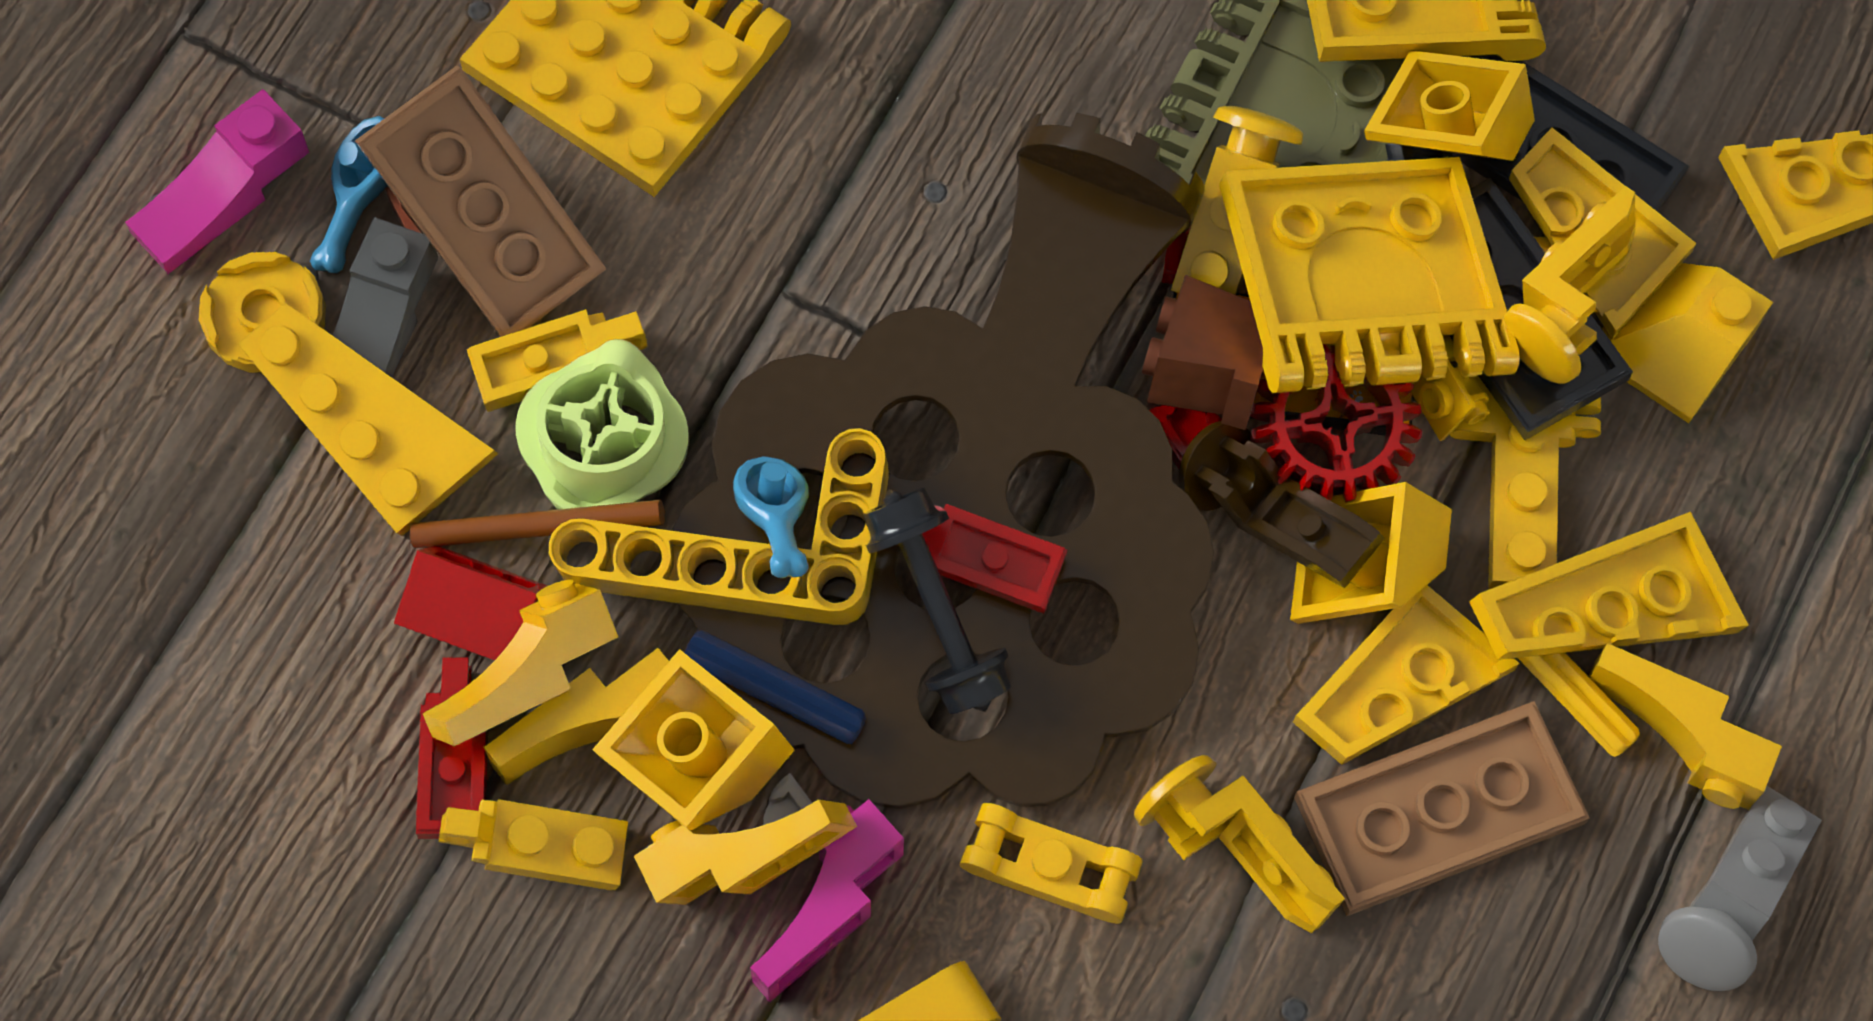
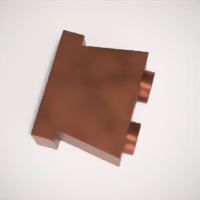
(1207, 355)

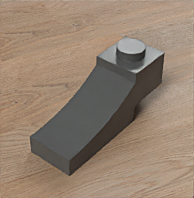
(385, 292)

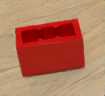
(464, 601)

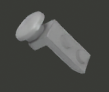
(1714, 935)

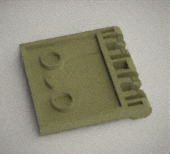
(1276, 75)

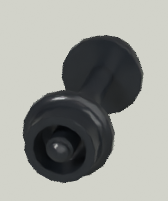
(972, 678)

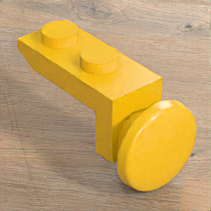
(1210, 246)
(1555, 309)
(1249, 831)

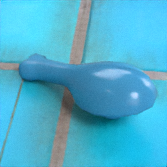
(355, 187)
(774, 498)

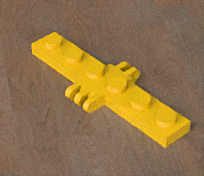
(1525, 484)

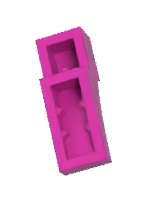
(221, 182)
(835, 903)

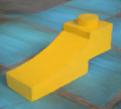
(529, 671)
(570, 719)
(1723, 758)
(692, 862)

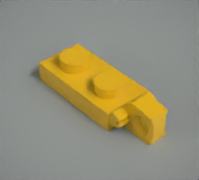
(517, 361)
(540, 842)

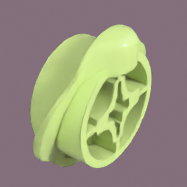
(577, 409)

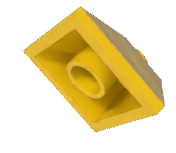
(1456, 106)
(1689, 336)
(1402, 565)
(694, 744)

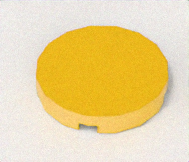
(249, 293)

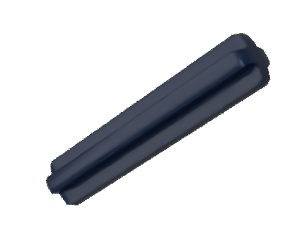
(776, 687)

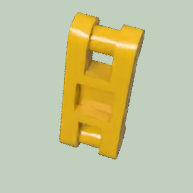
(1051, 864)

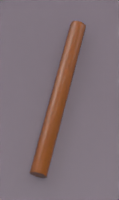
(530, 523)

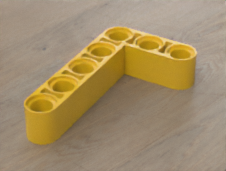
(743, 559)

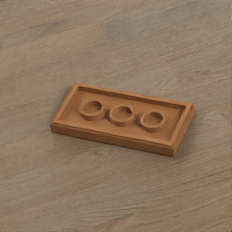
(480, 203)
(1441, 808)

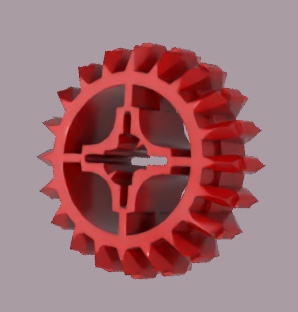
(1362, 419)

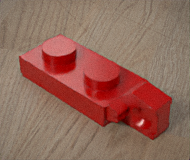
(995, 558)
(446, 772)

